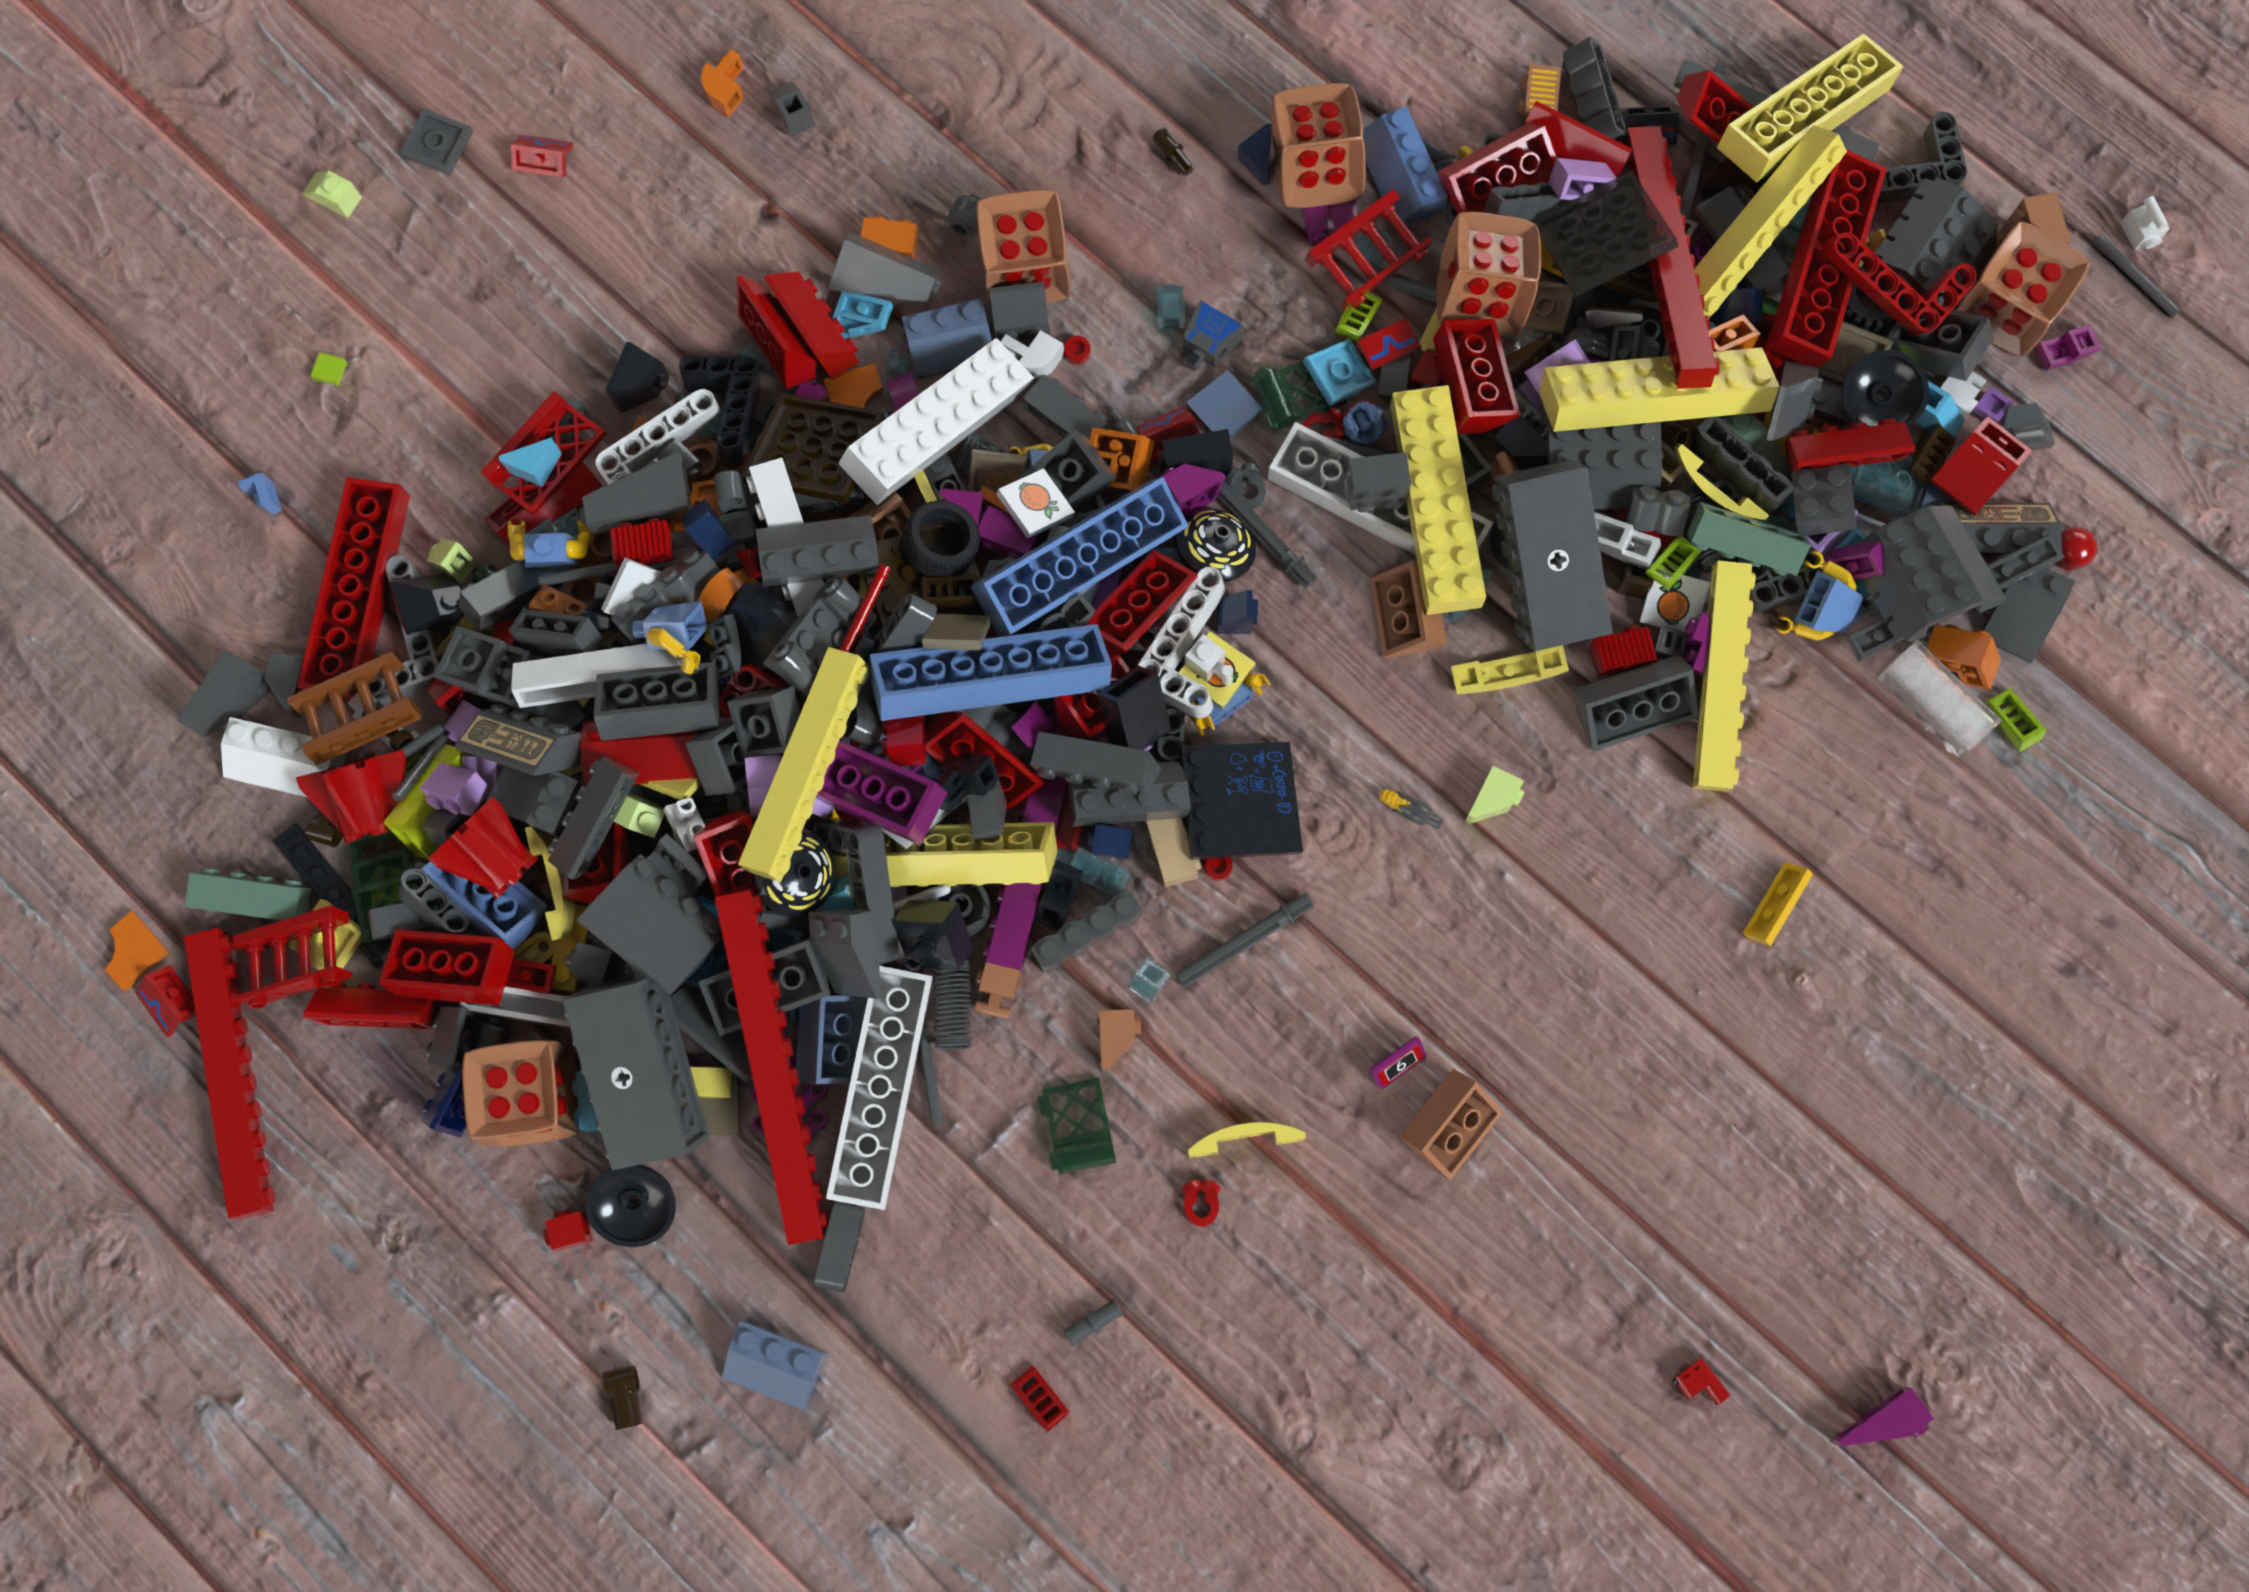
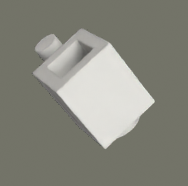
(2145, 225)
(1964, 391)
(1207, 659)

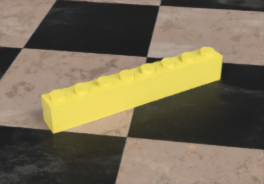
(1767, 215)
(1723, 676)
(804, 765)

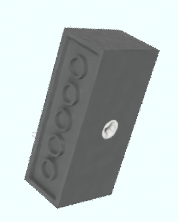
(1552, 554)
(636, 1071)

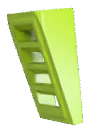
(1346, 331)
(1684, 549)
(2008, 724)

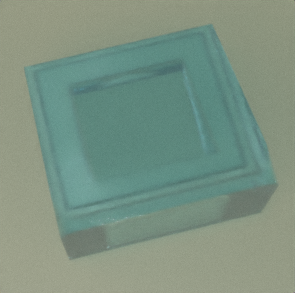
(1149, 980)

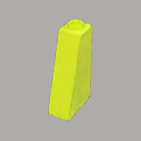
(410, 814)

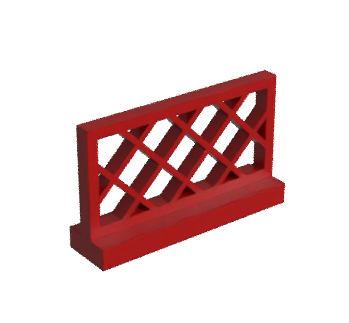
(534, 430)

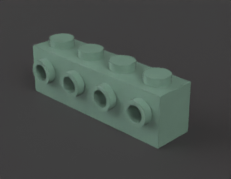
(1748, 539)
(246, 896)

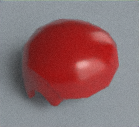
(2077, 547)

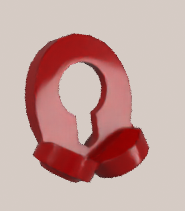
(1331, 417)
(1191, 1197)

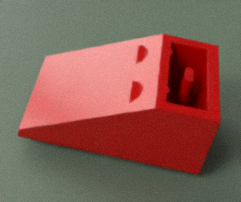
(1981, 465)

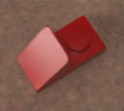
(531, 976)

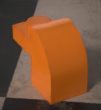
(719, 83)
(722, 592)

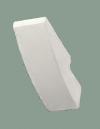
(1625, 543)

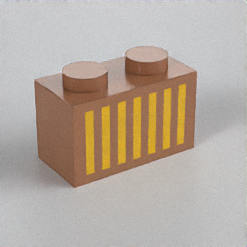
(1539, 85)

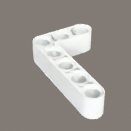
(663, 423)
(1180, 643)

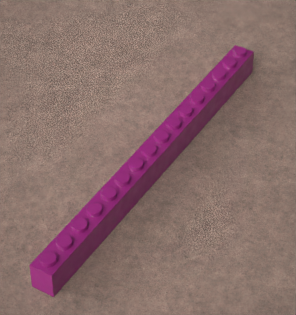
(1021, 900)

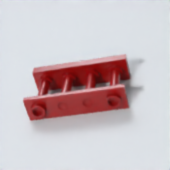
(1365, 224)
(277, 936)

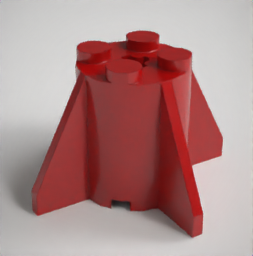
(357, 793)
(486, 850)

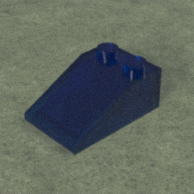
(446, 1109)

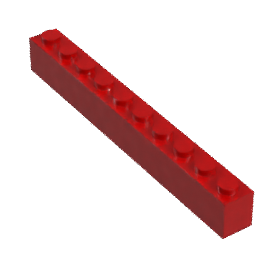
(229, 1074)

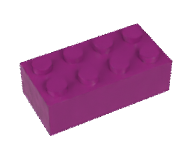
(881, 793)

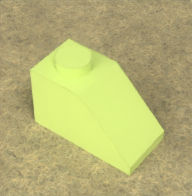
(333, 193)
(451, 559)
(1496, 795)
(640, 815)

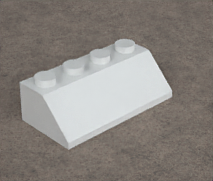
(268, 756)

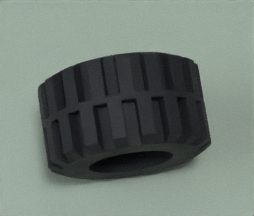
(1872, 320)

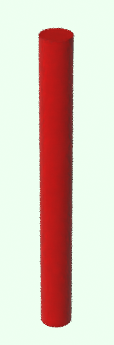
(865, 608)

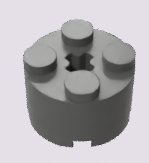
(977, 906)

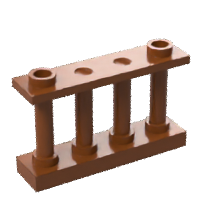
(365, 729)

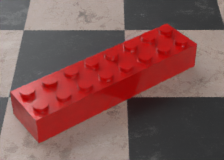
(1815, 288)
(354, 580)

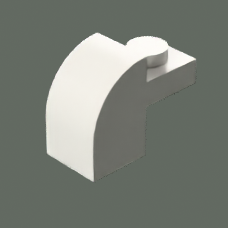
(1040, 356)

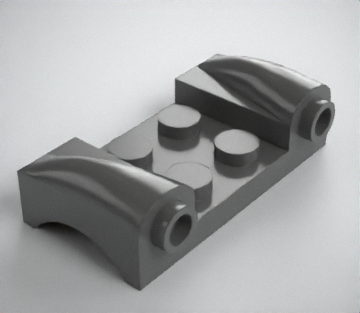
(817, 628)

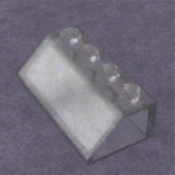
(1938, 699)

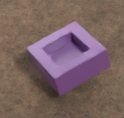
(1993, 405)

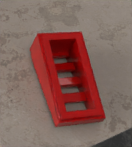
(1031, 1405)

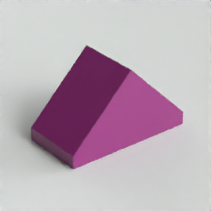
(968, 500)

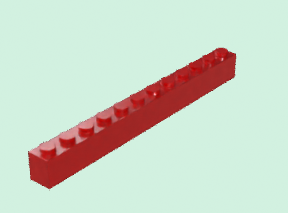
(1673, 272)
(771, 1065)

